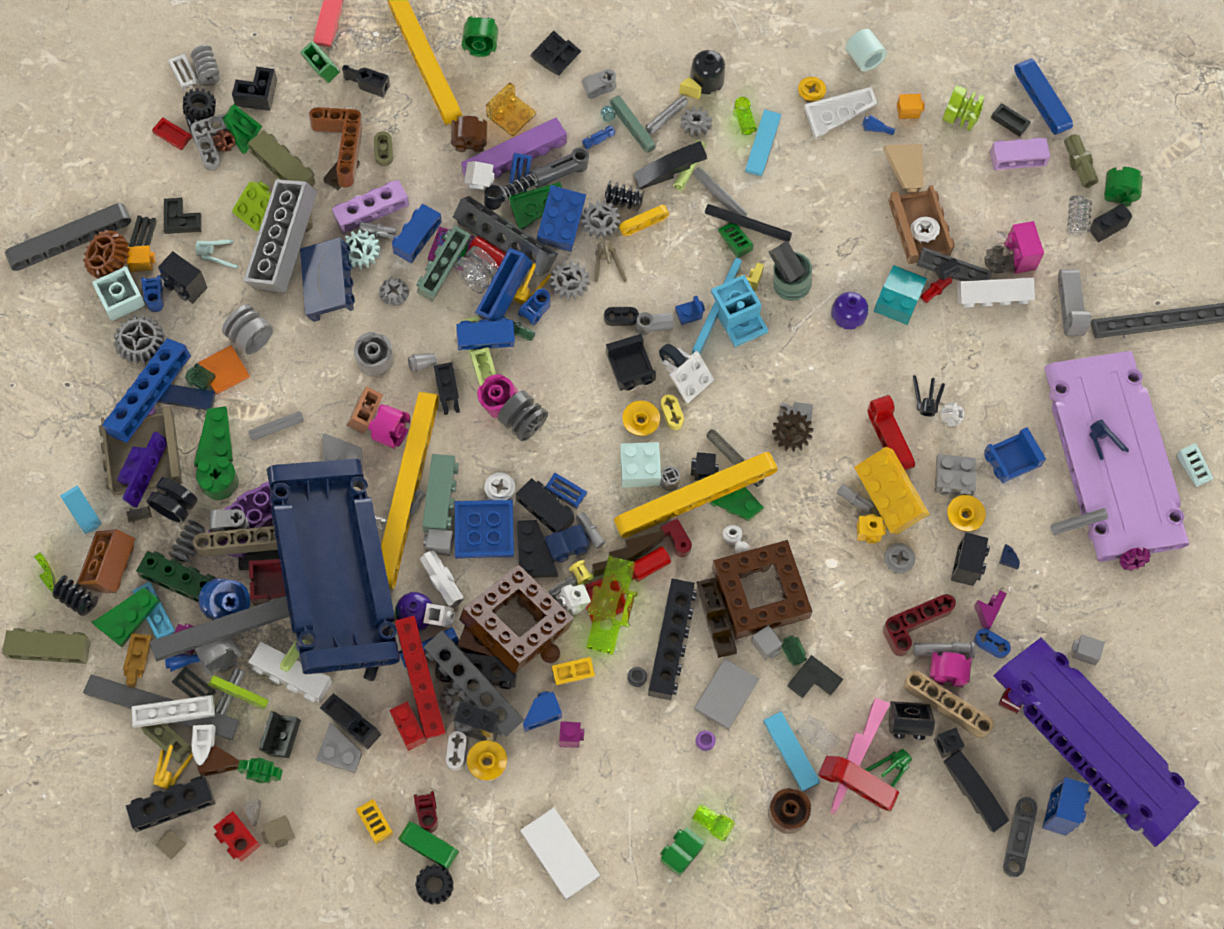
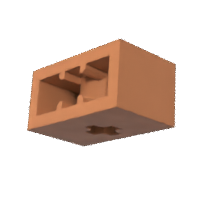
(364, 410)

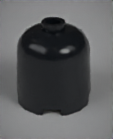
(708, 71)

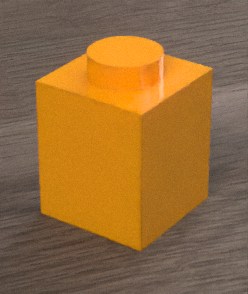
(910, 106)
(141, 258)

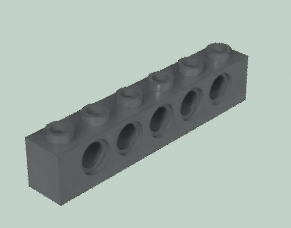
(464, 215)
(442, 642)

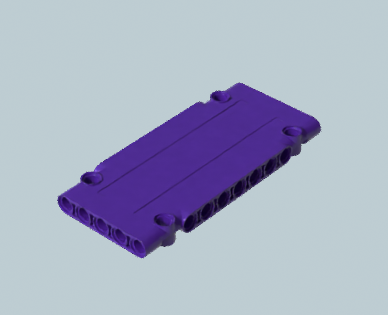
(1101, 736)

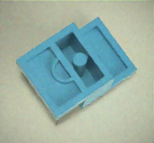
(739, 311)

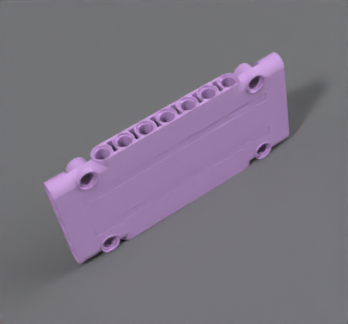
(1130, 485)

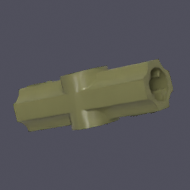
(1081, 161)

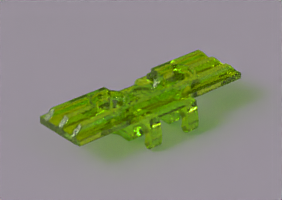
(605, 602)

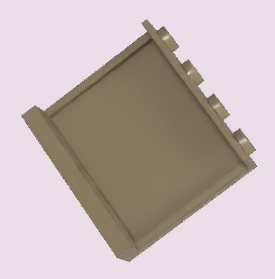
(117, 451)

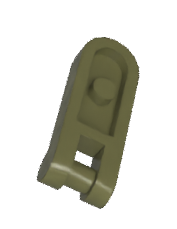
(164, 737)

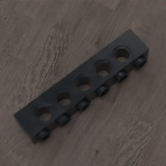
(678, 590)

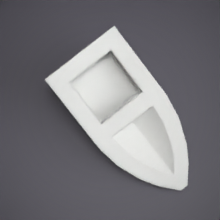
(202, 741)

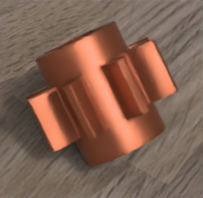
(224, 140)

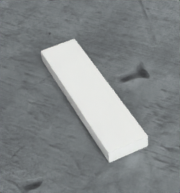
(173, 711)

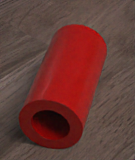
(495, 253)
(650, 563)

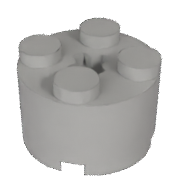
(373, 354)

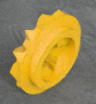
(808, 83)

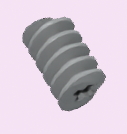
(205, 65)

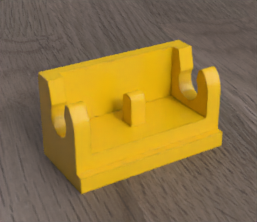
(573, 671)

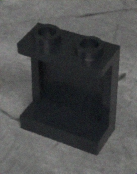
(630, 362)
(476, 722)

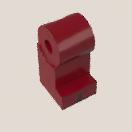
(678, 537)

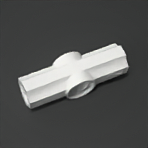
(441, 579)

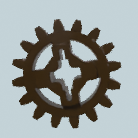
(784, 428)

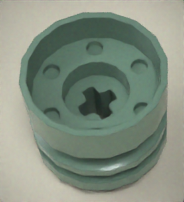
(798, 288)

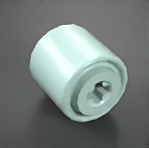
(865, 50)

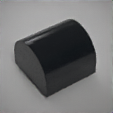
(947, 269)

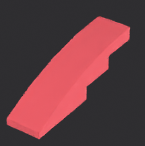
(328, 22)

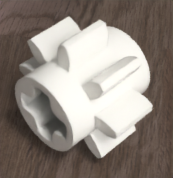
(952, 414)

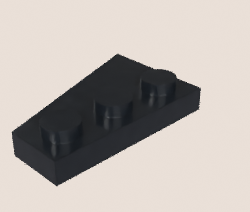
(533, 551)

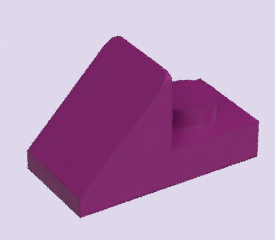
(988, 612)

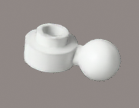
(735, 539)

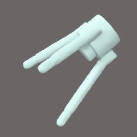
(205, 248)

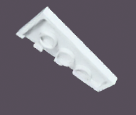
(837, 110)

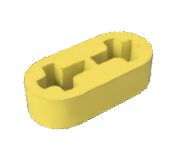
(676, 410)

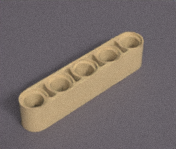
(954, 713)

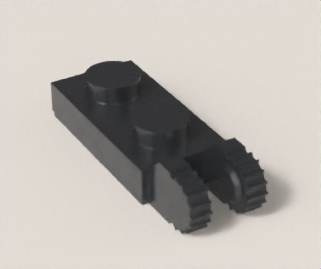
(446, 386)

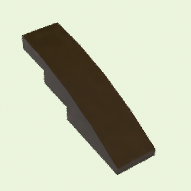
(633, 550)
(716, 617)

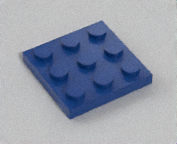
(484, 529)

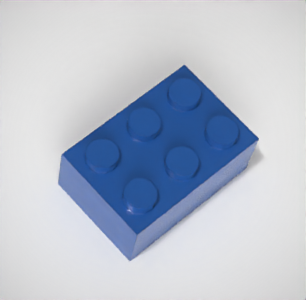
(561, 218)
(1066, 806)

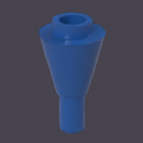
(875, 125)
(180, 660)

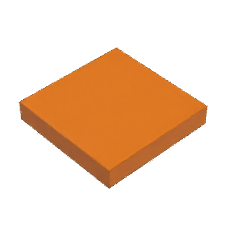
(227, 369)

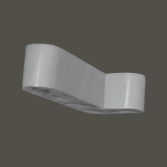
(1075, 318)

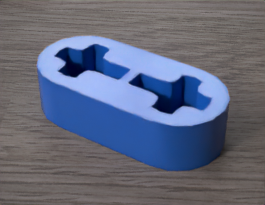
(995, 640)

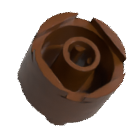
(469, 134)
(789, 799)

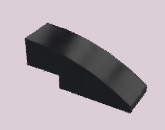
(350, 721)

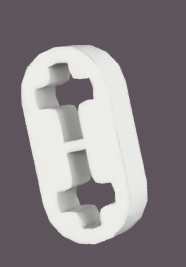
(451, 750)

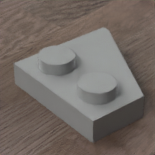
(338, 449)
(339, 751)

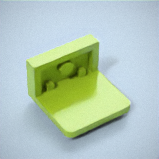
(253, 204)

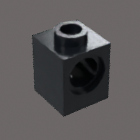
(949, 742)

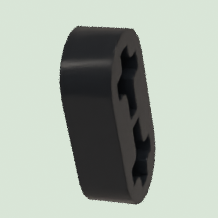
(621, 316)

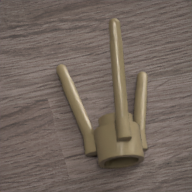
(606, 251)

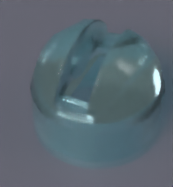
(607, 113)

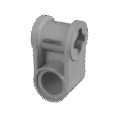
(599, 84)
(227, 520)

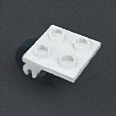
(686, 371)

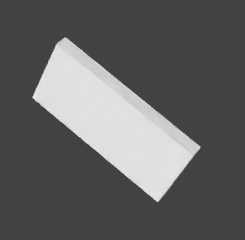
(560, 853)

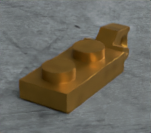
(136, 658)

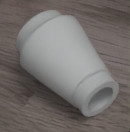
(421, 361)

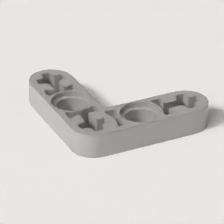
(205, 136)

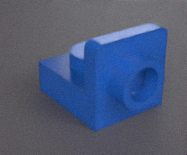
(690, 311)

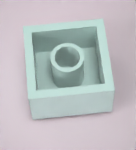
(118, 293)
(640, 464)

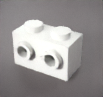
(479, 175)

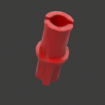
(935, 289)

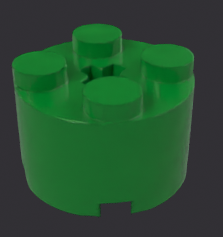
(480, 36)
(1123, 185)
(216, 467)

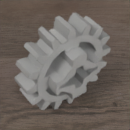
(600, 227)
(570, 281)

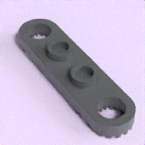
(1020, 837)

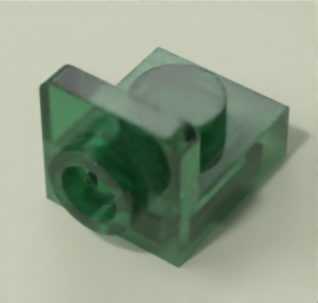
(199, 377)

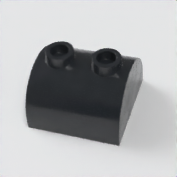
(911, 719)

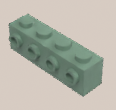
(443, 263)
(439, 492)

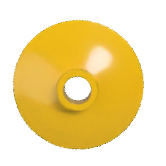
(641, 410)
(970, 506)
(486, 750)

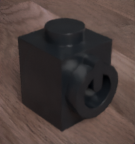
(703, 465)

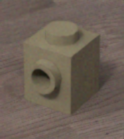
(277, 832)

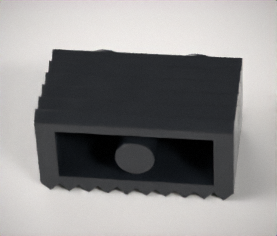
(1110, 222)

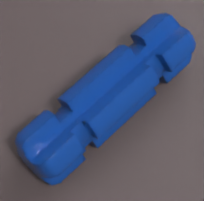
(598, 137)

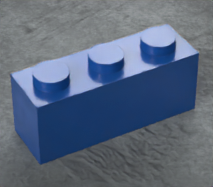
(416, 233)
(485, 334)

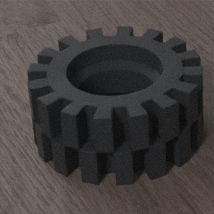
(198, 97)
(425, 875)

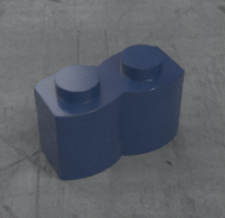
(567, 543)

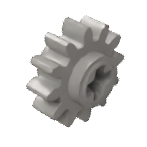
(696, 122)

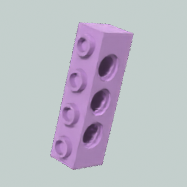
(380, 208)

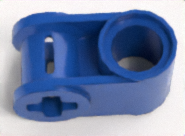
(153, 290)
(533, 309)

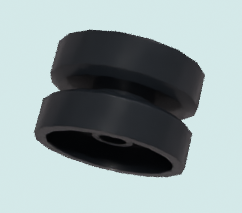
(172, 500)

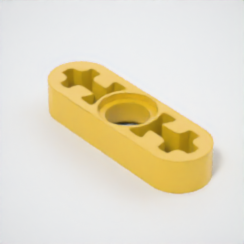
(644, 220)

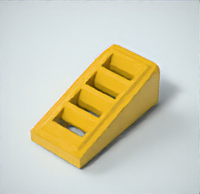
(383, 834)

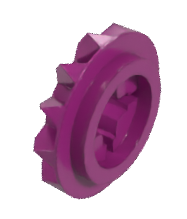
(1128, 560)

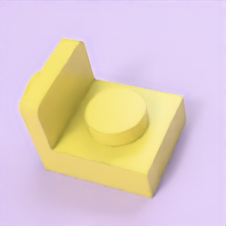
(755, 276)

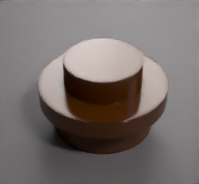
(550, 654)

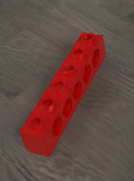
(420, 677)

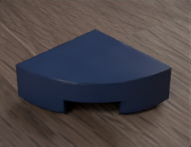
(1009, 557)

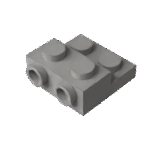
(955, 475)

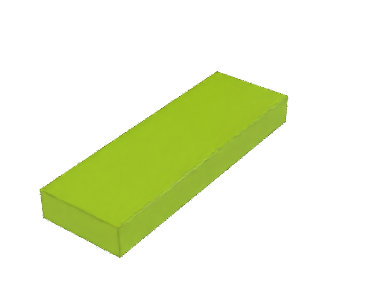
(238, 692)

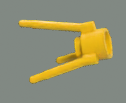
(523, 293)
(162, 777)

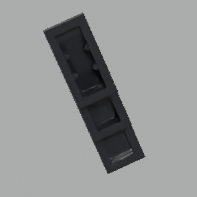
(670, 164)
(976, 791)

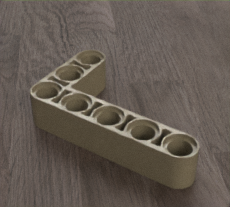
(233, 538)

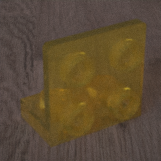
(509, 110)

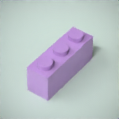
(1019, 153)

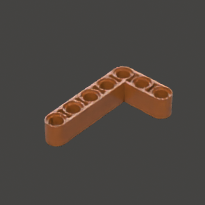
(350, 125)

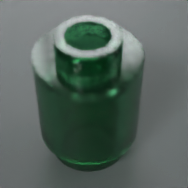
(794, 650)

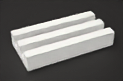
(188, 82)

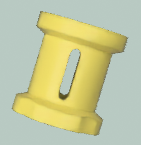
(576, 567)

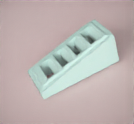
(1200, 462)

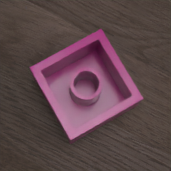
(1026, 246)

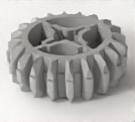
(131, 334)

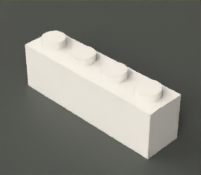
(995, 291)
(267, 662)

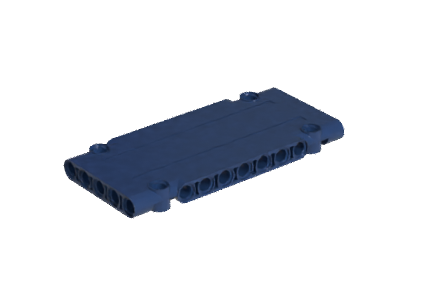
(332, 566)

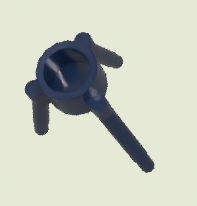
(1101, 430)

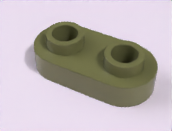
(383, 150)

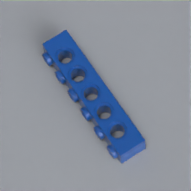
(146, 390)

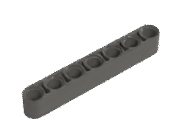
(67, 237)

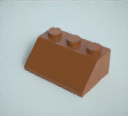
(106, 561)

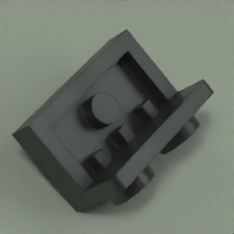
(279, 735)

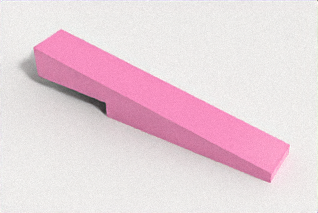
(861, 743)

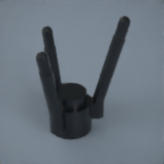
(928, 406)

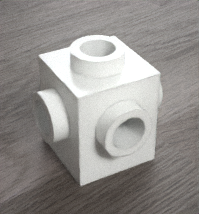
(573, 598)

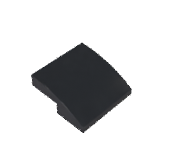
(555, 53)

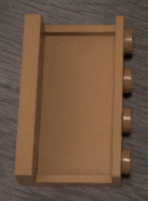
(911, 207)

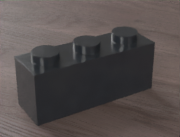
(545, 506)

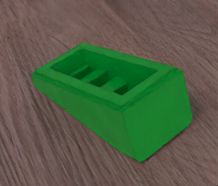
(738, 251)

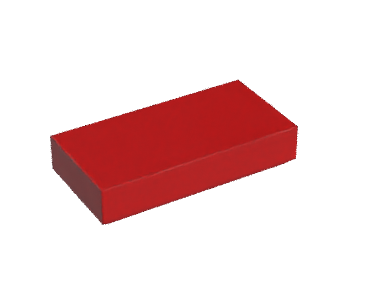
(171, 133)

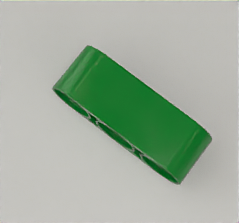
(428, 845)

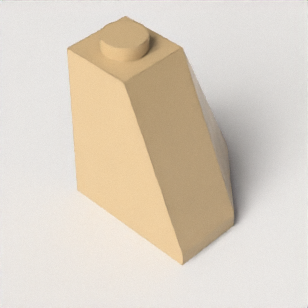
(907, 165)

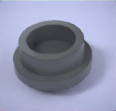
(637, 677)

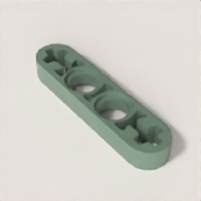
(632, 124)

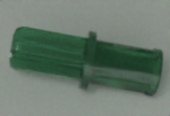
(522, 331)

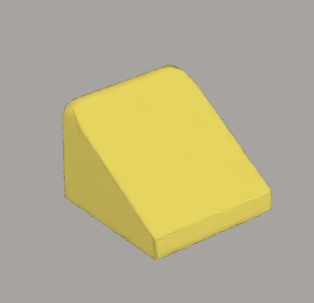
(690, 88)

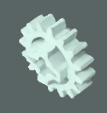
(367, 244)

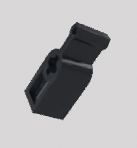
(368, 80)

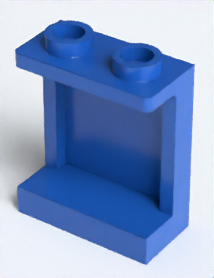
(1014, 456)

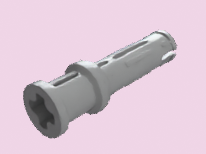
(954, 647)

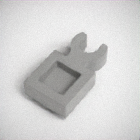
(804, 408)

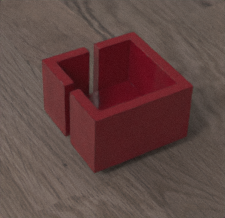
(268, 581)

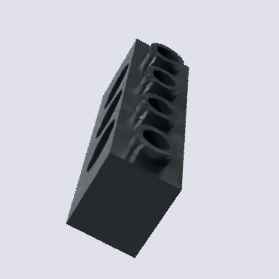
(487, 664)
(202, 799)

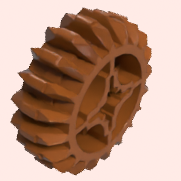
(106, 253)

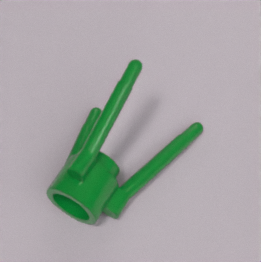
(899, 761)

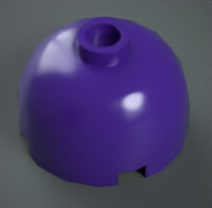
(849, 310)
(413, 605)

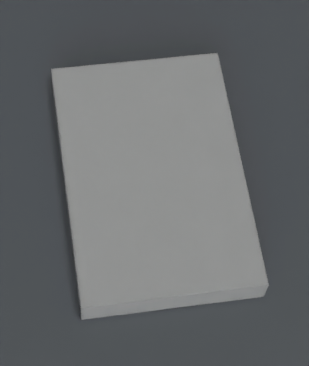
(726, 694)

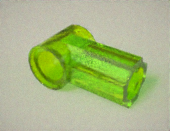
(744, 116)
(719, 825)

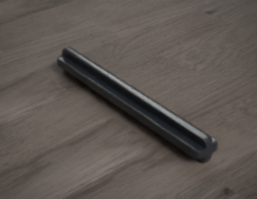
(748, 223)

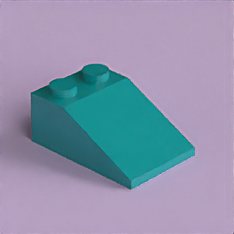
(900, 294)

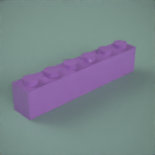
(532, 142)

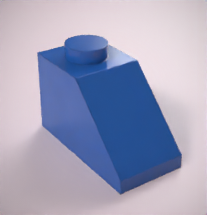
(542, 711)

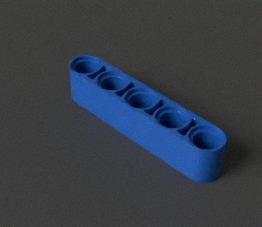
(1043, 96)

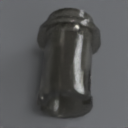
(138, 514)

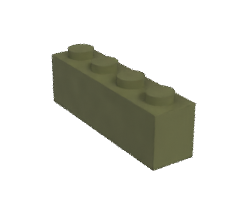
(279, 160)
(46, 646)

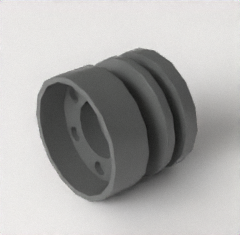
(522, 415)

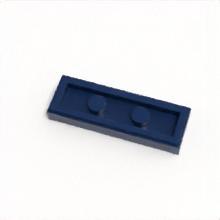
(188, 397)

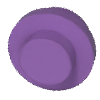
(705, 740)

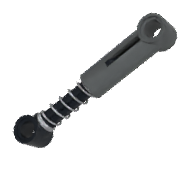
(574, 162)

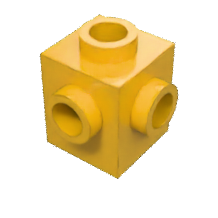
(870, 528)

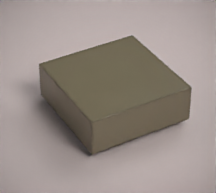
(170, 844)

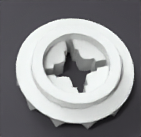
(925, 223)
(495, 480)

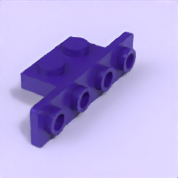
(140, 468)

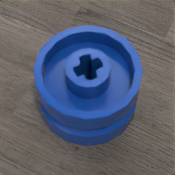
(223, 597)

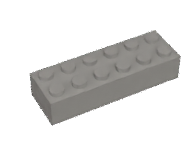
(280, 236)

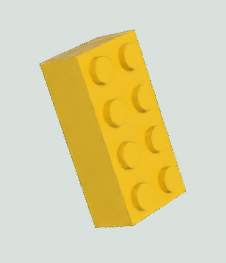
(891, 490)

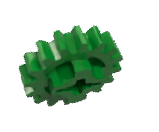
(260, 770)

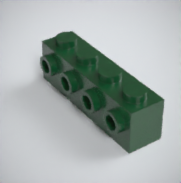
(172, 575)

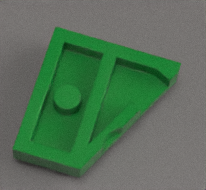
(241, 127)
(739, 503)

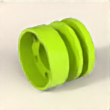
(964, 108)

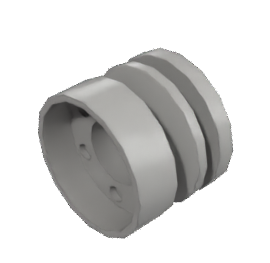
(247, 329)

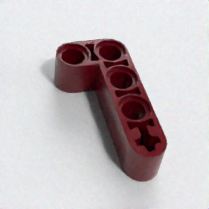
(920, 618)

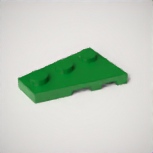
(529, 205)
(215, 436)
(127, 616)

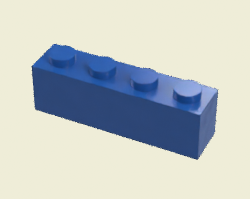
(504, 285)

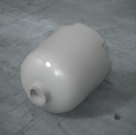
(219, 655)

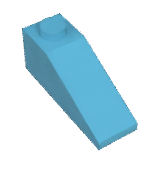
(81, 509)

